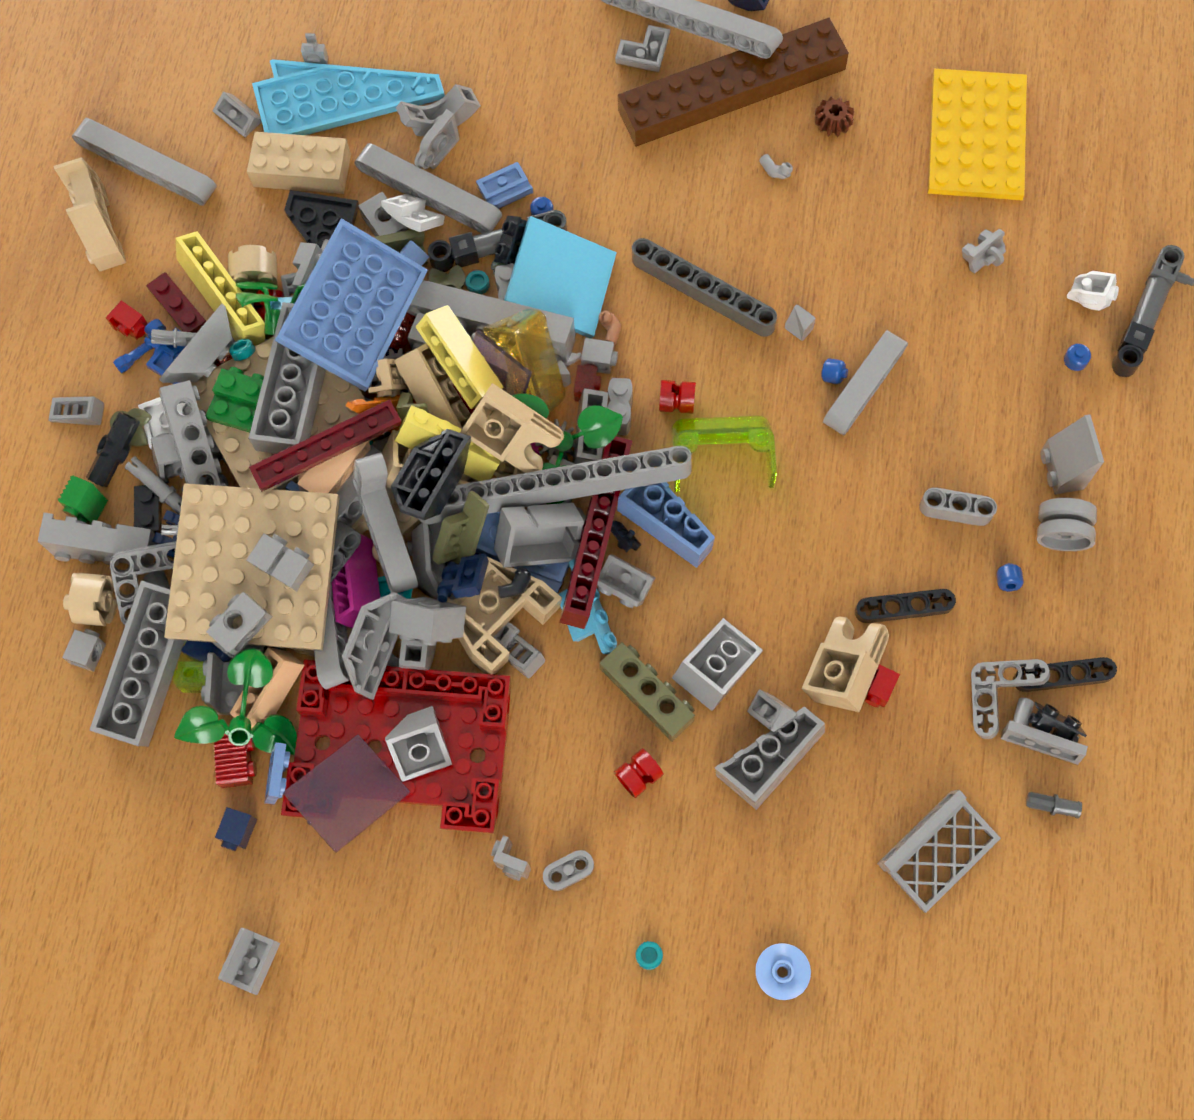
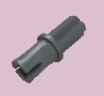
(1054, 804)

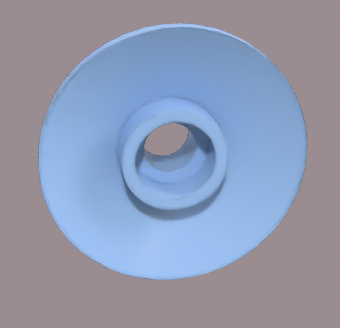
(797, 971)

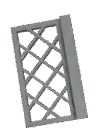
(928, 829)

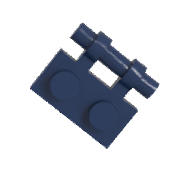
(463, 578)

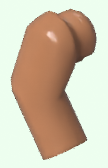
(611, 325)

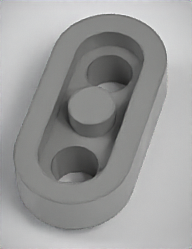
(567, 868)

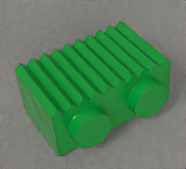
(82, 500)

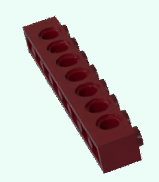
(592, 547)

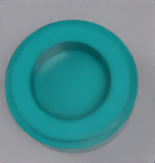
(477, 282)
(242, 349)
(649, 955)

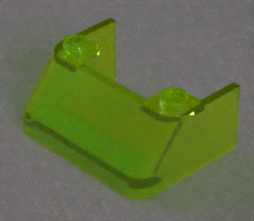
(725, 430)

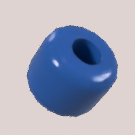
(541, 205)
(1077, 357)
(834, 371)
(1009, 577)

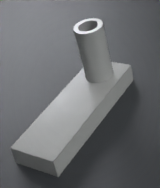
(1023, 735)

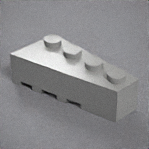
(767, 761)

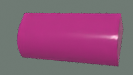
(355, 584)

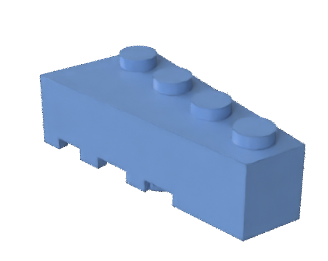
(668, 520)

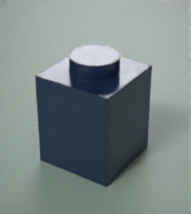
(235, 829)

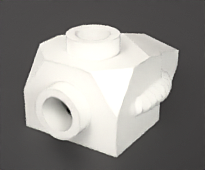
(1094, 290)

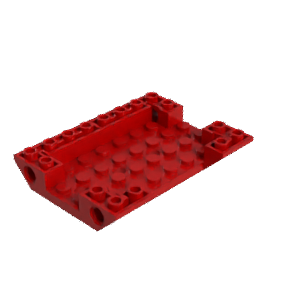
(472, 717)

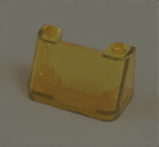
(529, 342)

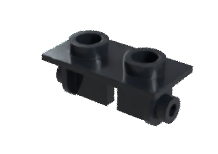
(511, 232)
(1049, 717)

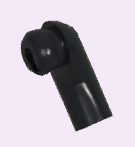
(518, 584)

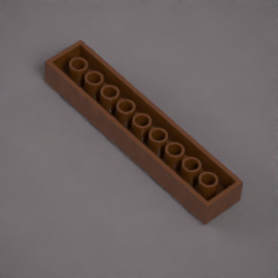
(731, 83)

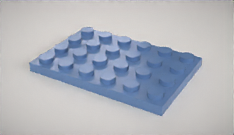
(351, 305)

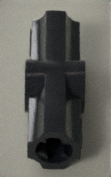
(113, 449)

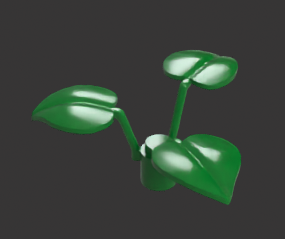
(271, 314)
(596, 424)
(202, 723)

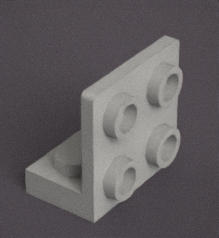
(219, 691)

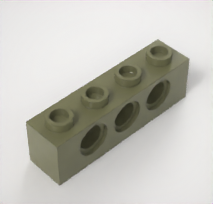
(669, 724)

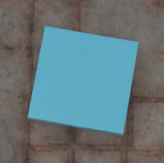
(561, 274)

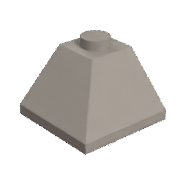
(418, 745)

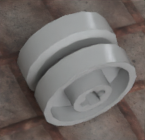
(1067, 524)

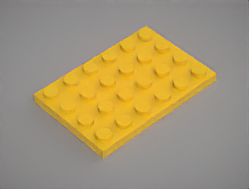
(978, 134)

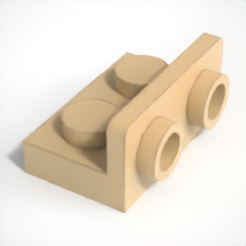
(390, 379)

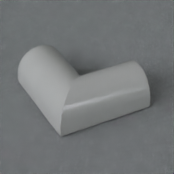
(645, 55)

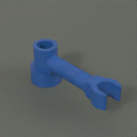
(124, 362)

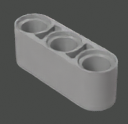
(968, 501)

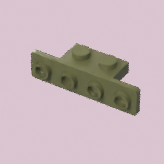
(461, 532)

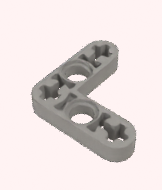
(990, 687)

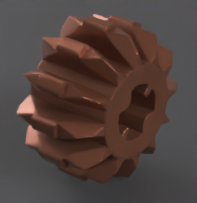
(834, 116)

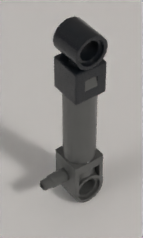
(468, 249)
(1141, 328)

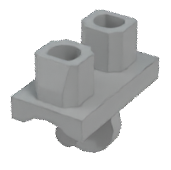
(987, 252)

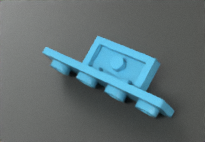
(596, 624)

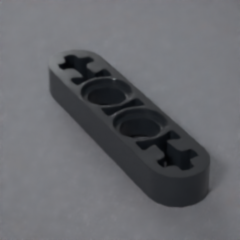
(905, 608)
(1066, 678)

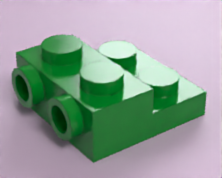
(235, 399)

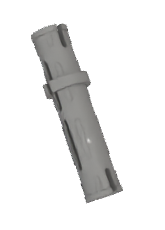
(155, 484)

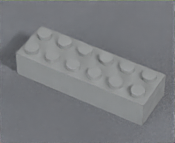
(286, 397)
(139, 671)

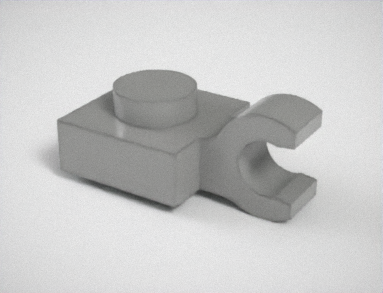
(312, 51)

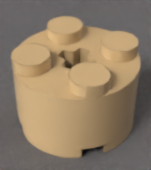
(252, 264)
(91, 599)

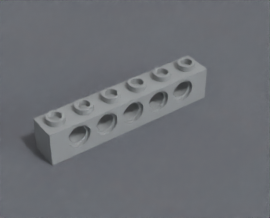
(186, 393)

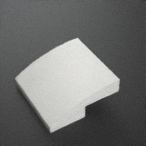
(412, 213)

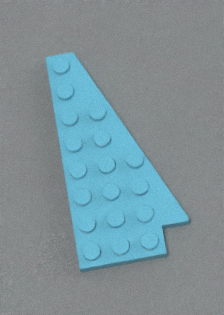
(324, 96)

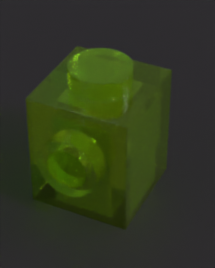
(189, 676)

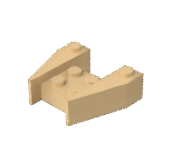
(91, 214)
(489, 614)

